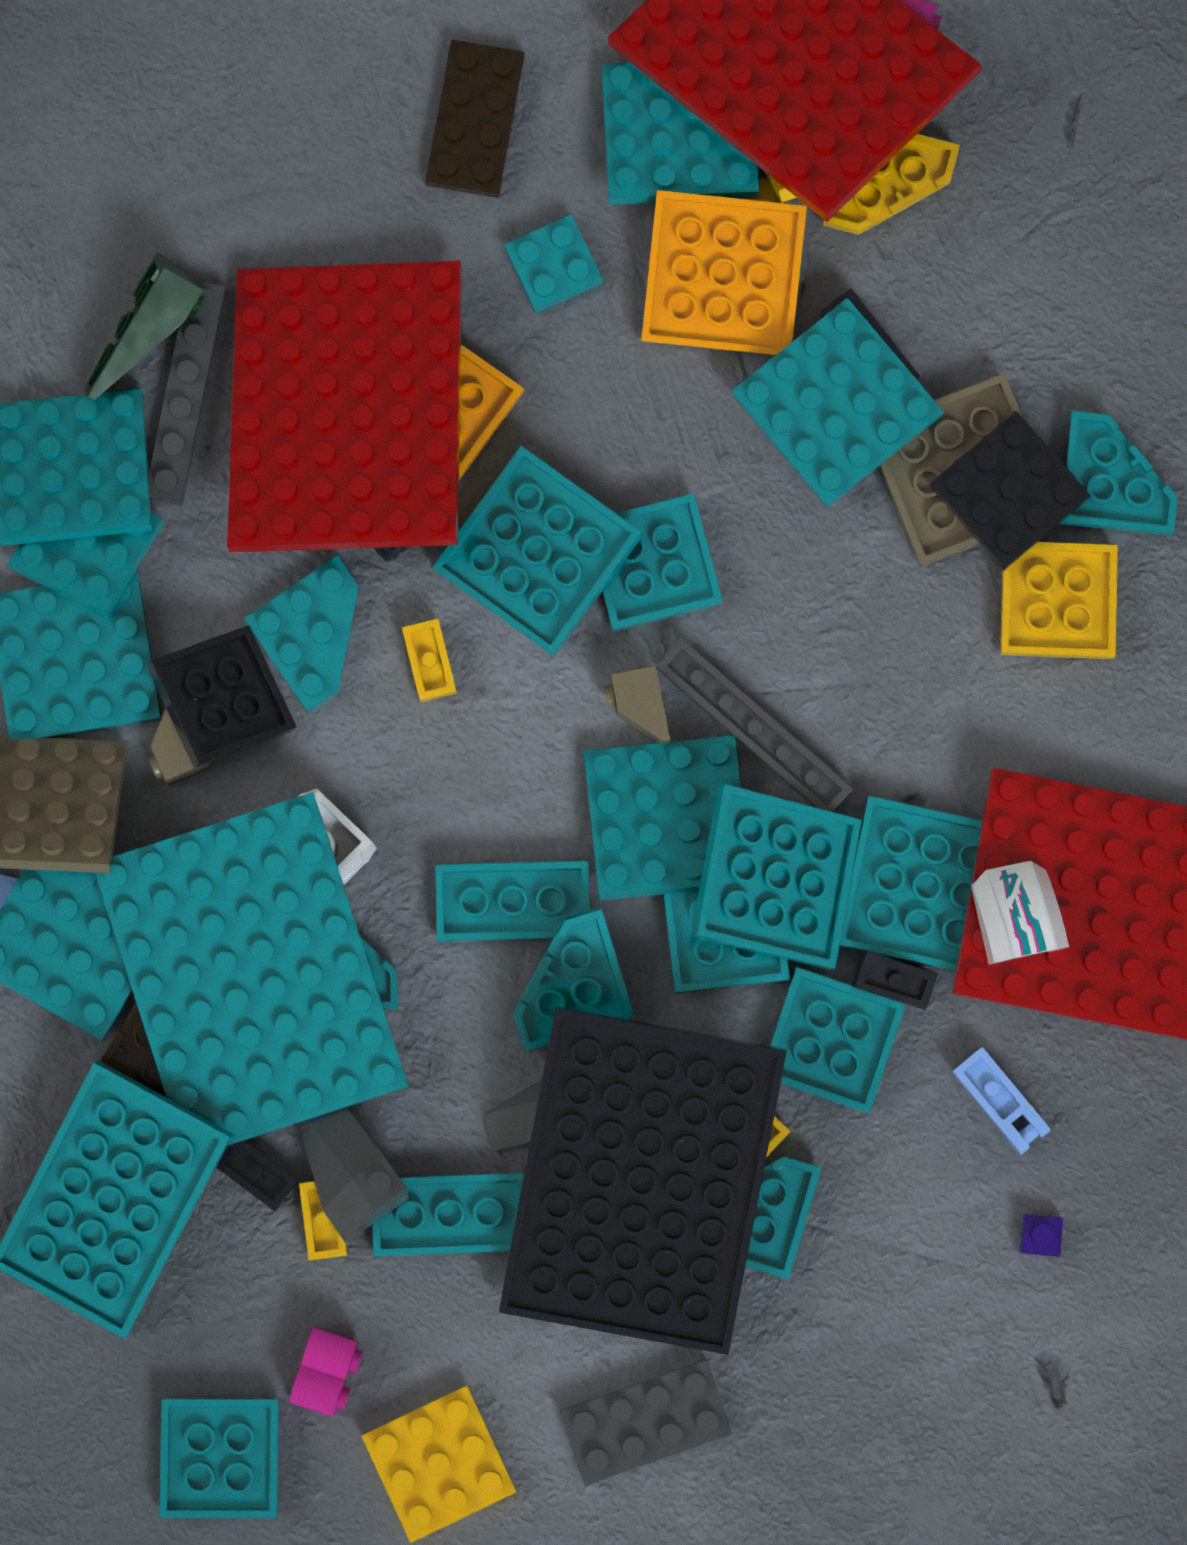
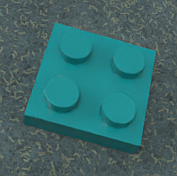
(553, 264)

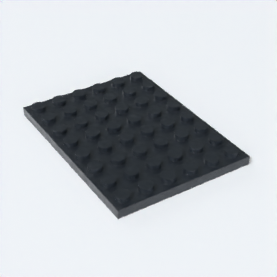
(642, 1180)

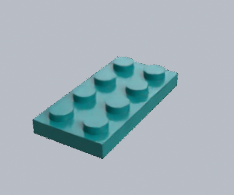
(508, 899)
(451, 1216)

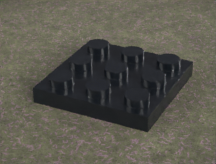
(1010, 490)
(221, 696)

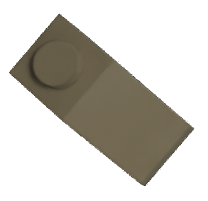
(639, 702)
(170, 756)

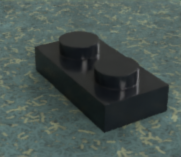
(894, 979)
(257, 1173)

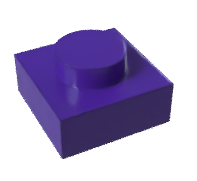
(1041, 1235)

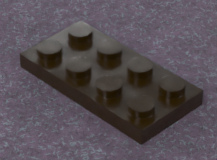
(475, 118)

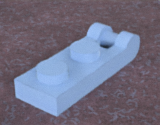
(1000, 1099)

